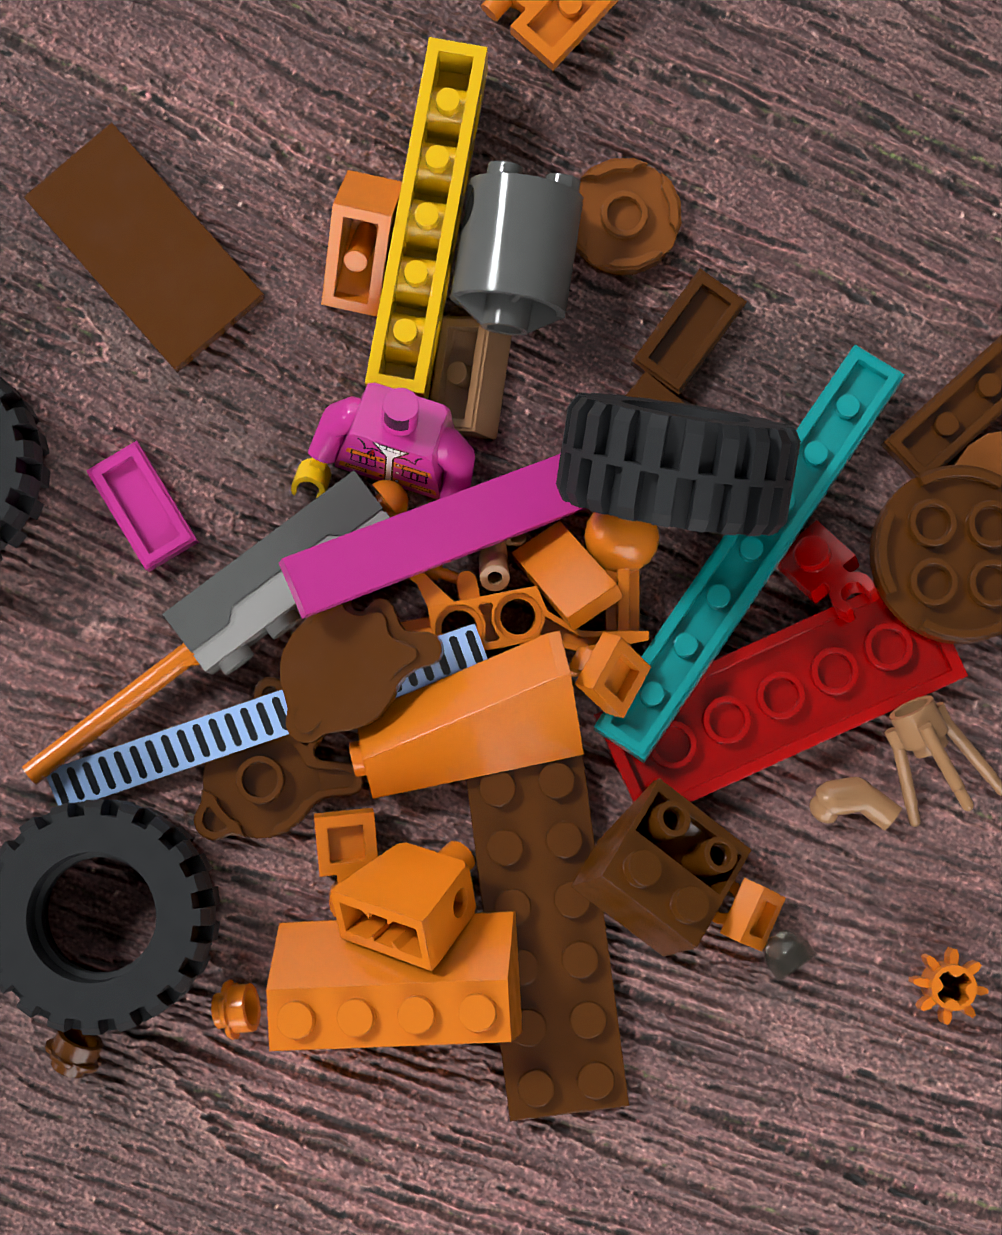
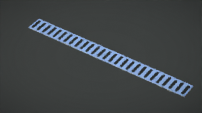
(222, 733)

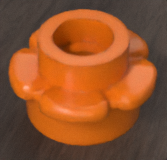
(236, 1009)

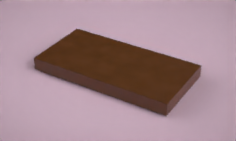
(144, 247)

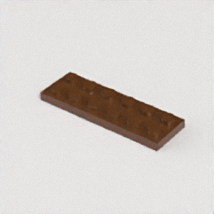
(529, 848)

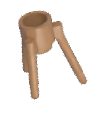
(922, 728)

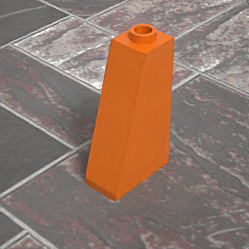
(475, 722)

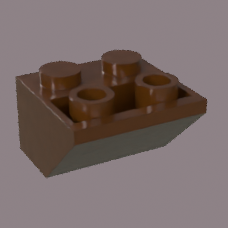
(662, 870)

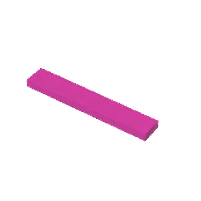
(425, 537)

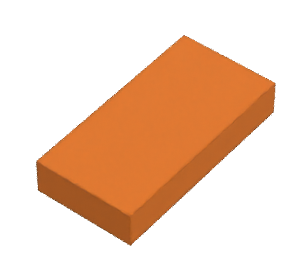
(567, 575)

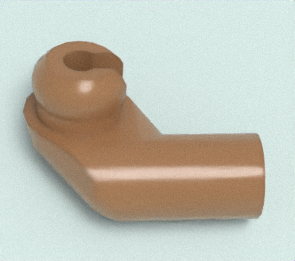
(853, 796)

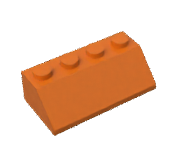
(349, 996)

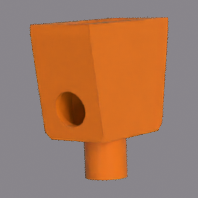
(408, 902)

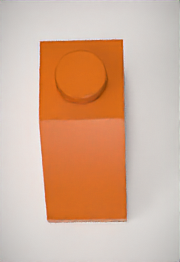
(360, 242)

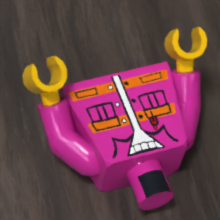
(390, 438)

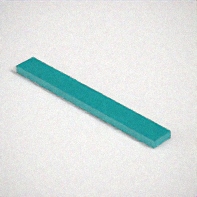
(745, 563)

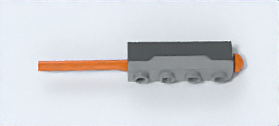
(234, 608)

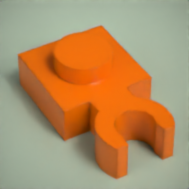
(344, 843)

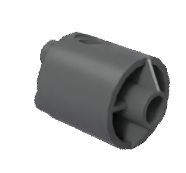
(517, 248)

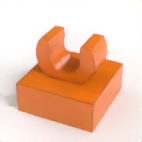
(610, 673)
(751, 914)

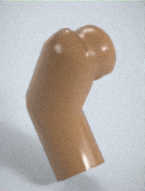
(495, 565)

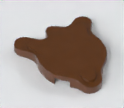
(348, 667)
(268, 785)

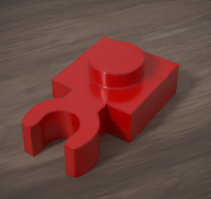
(824, 565)

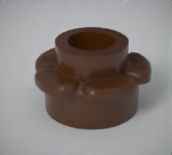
(74, 1053)

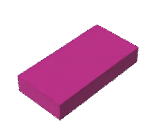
(142, 506)

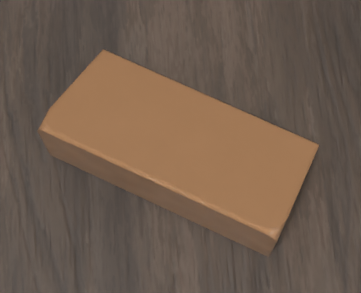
(471, 375)

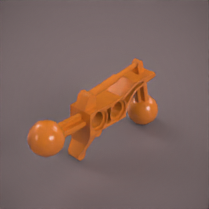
(613, 542)

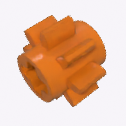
(964, 986)

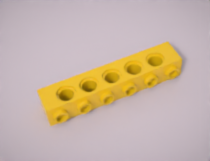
(428, 216)

